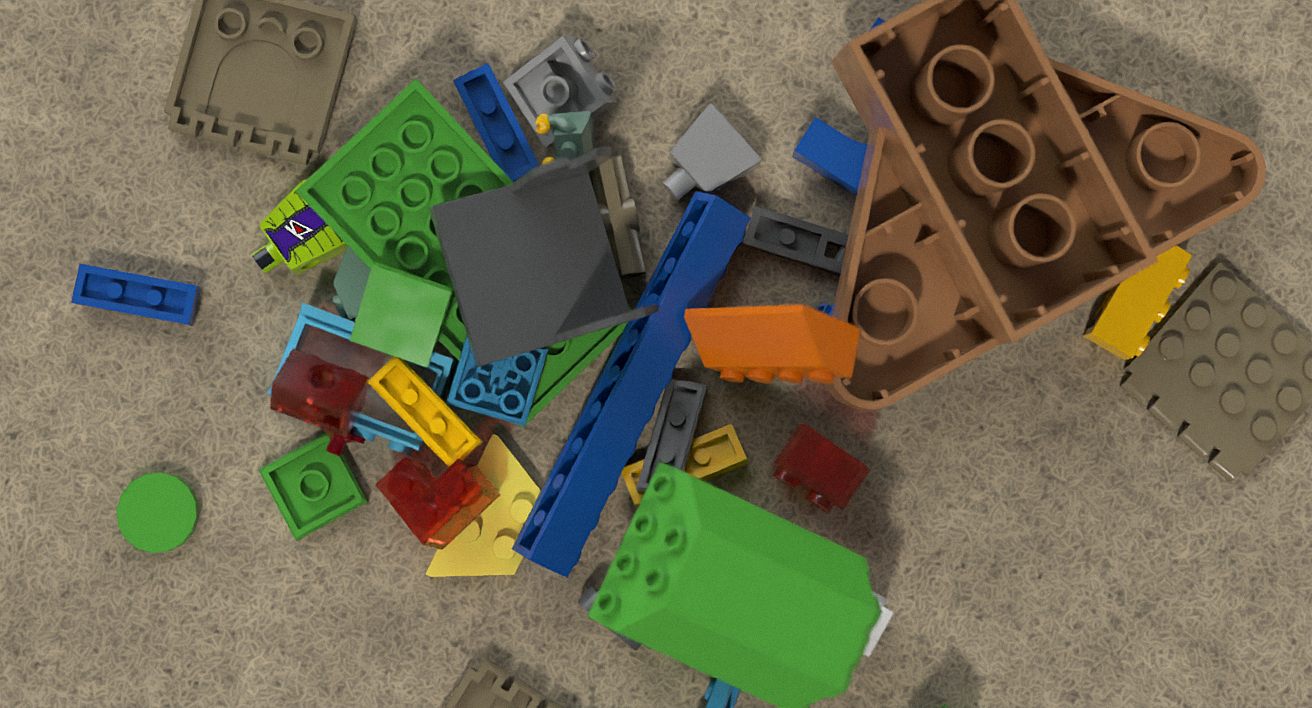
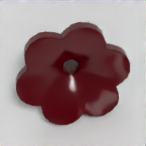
(337, 442)

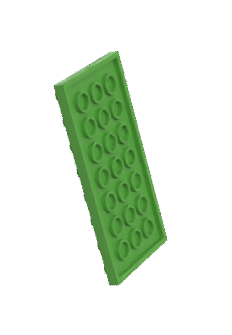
(380, 200)

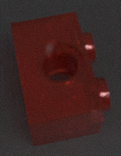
(319, 392)

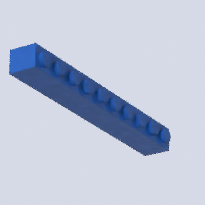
(630, 385)

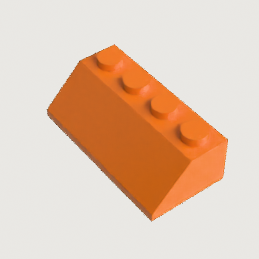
(774, 342)

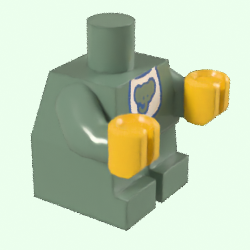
(571, 133)

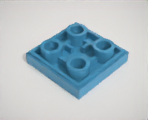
(497, 388)

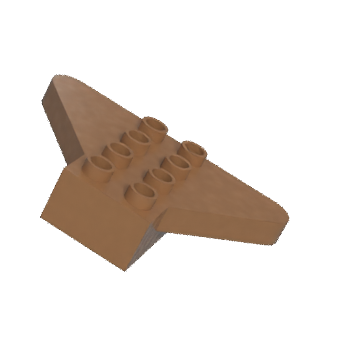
(1005, 190)

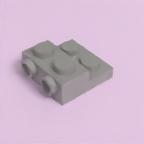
(561, 82)

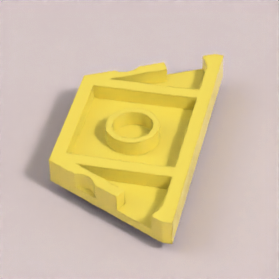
(488, 541)

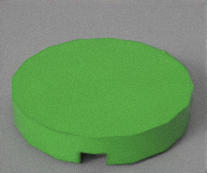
(157, 512)

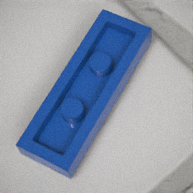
(496, 122)
(136, 294)

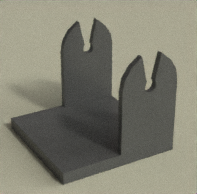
(533, 261)

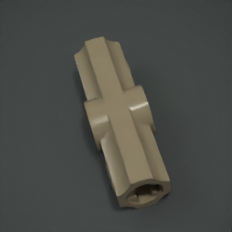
(619, 216)

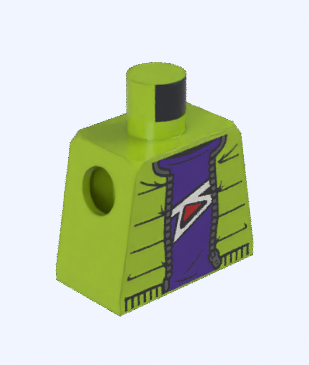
(296, 237)

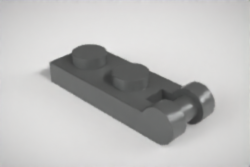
(795, 240)

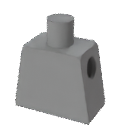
(710, 156)

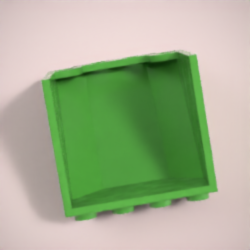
(739, 593)

